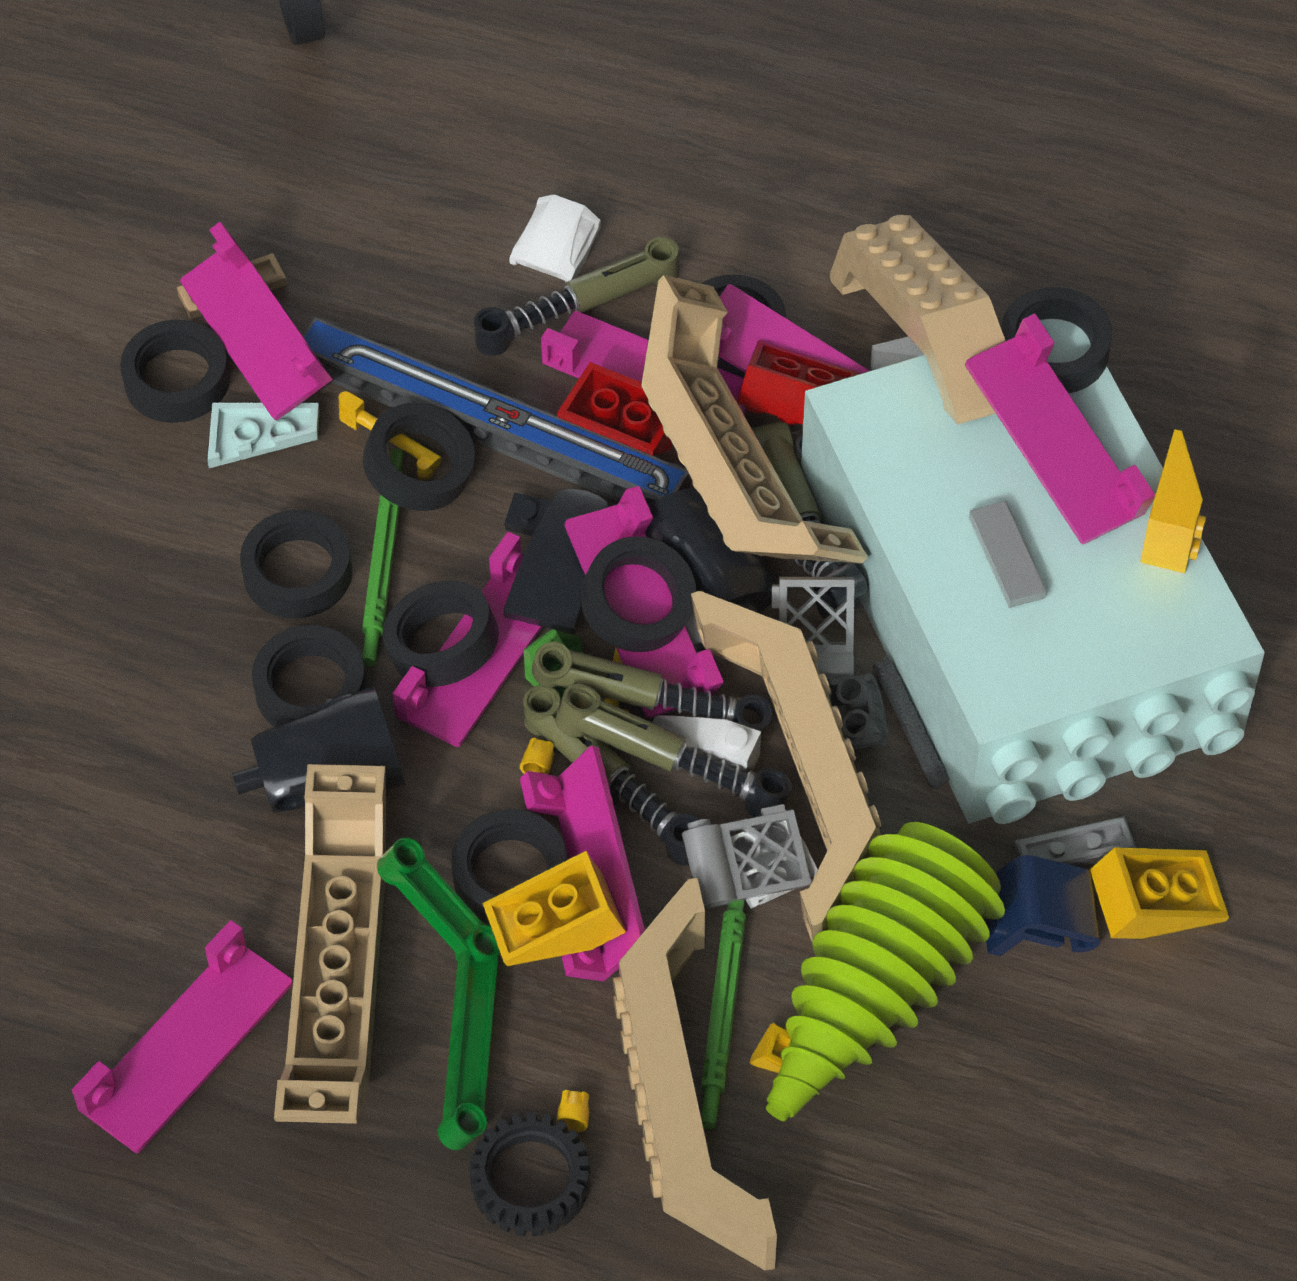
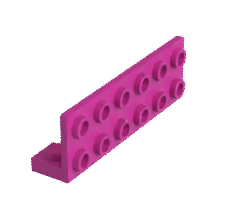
(753, 321)
(254, 327)
(594, 341)
(1057, 436)
(641, 596)
(455, 708)
(590, 824)
(184, 1044)

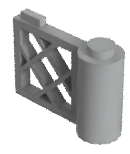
(834, 658)
(715, 864)

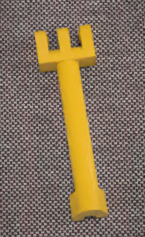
(353, 414)

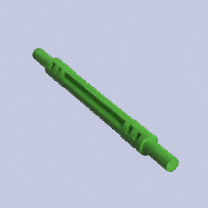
(380, 570)
(722, 1011)

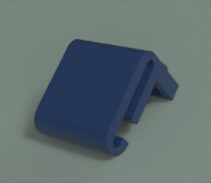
(1044, 905)

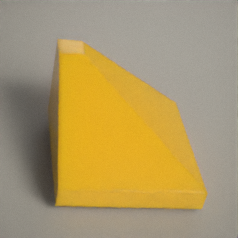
(769, 1049)

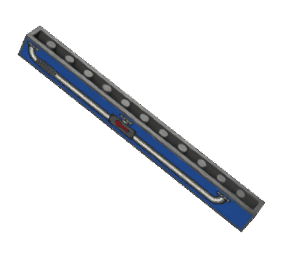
(492, 417)

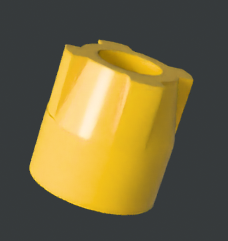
(537, 756)
(574, 1110)

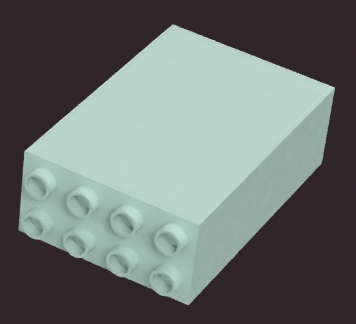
(1043, 694)

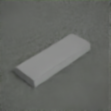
(1007, 554)
(1079, 844)

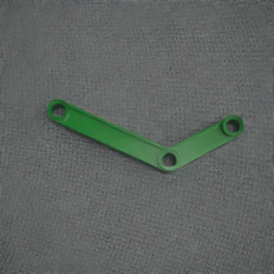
(473, 986)

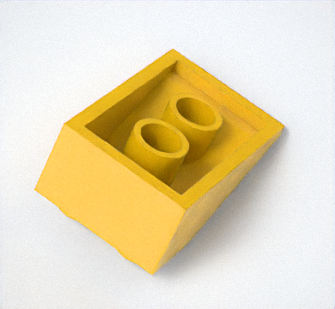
(1174, 520)
(1157, 891)
(555, 913)

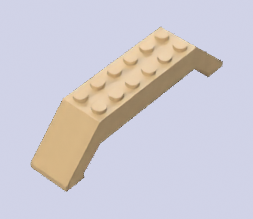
(928, 300)
(716, 438)
(811, 733)
(336, 947)
(666, 1089)

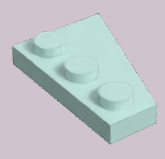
(249, 430)

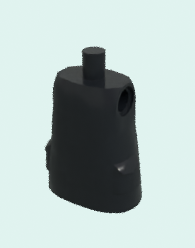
(686, 526)
(342, 732)

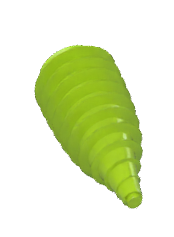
(881, 953)

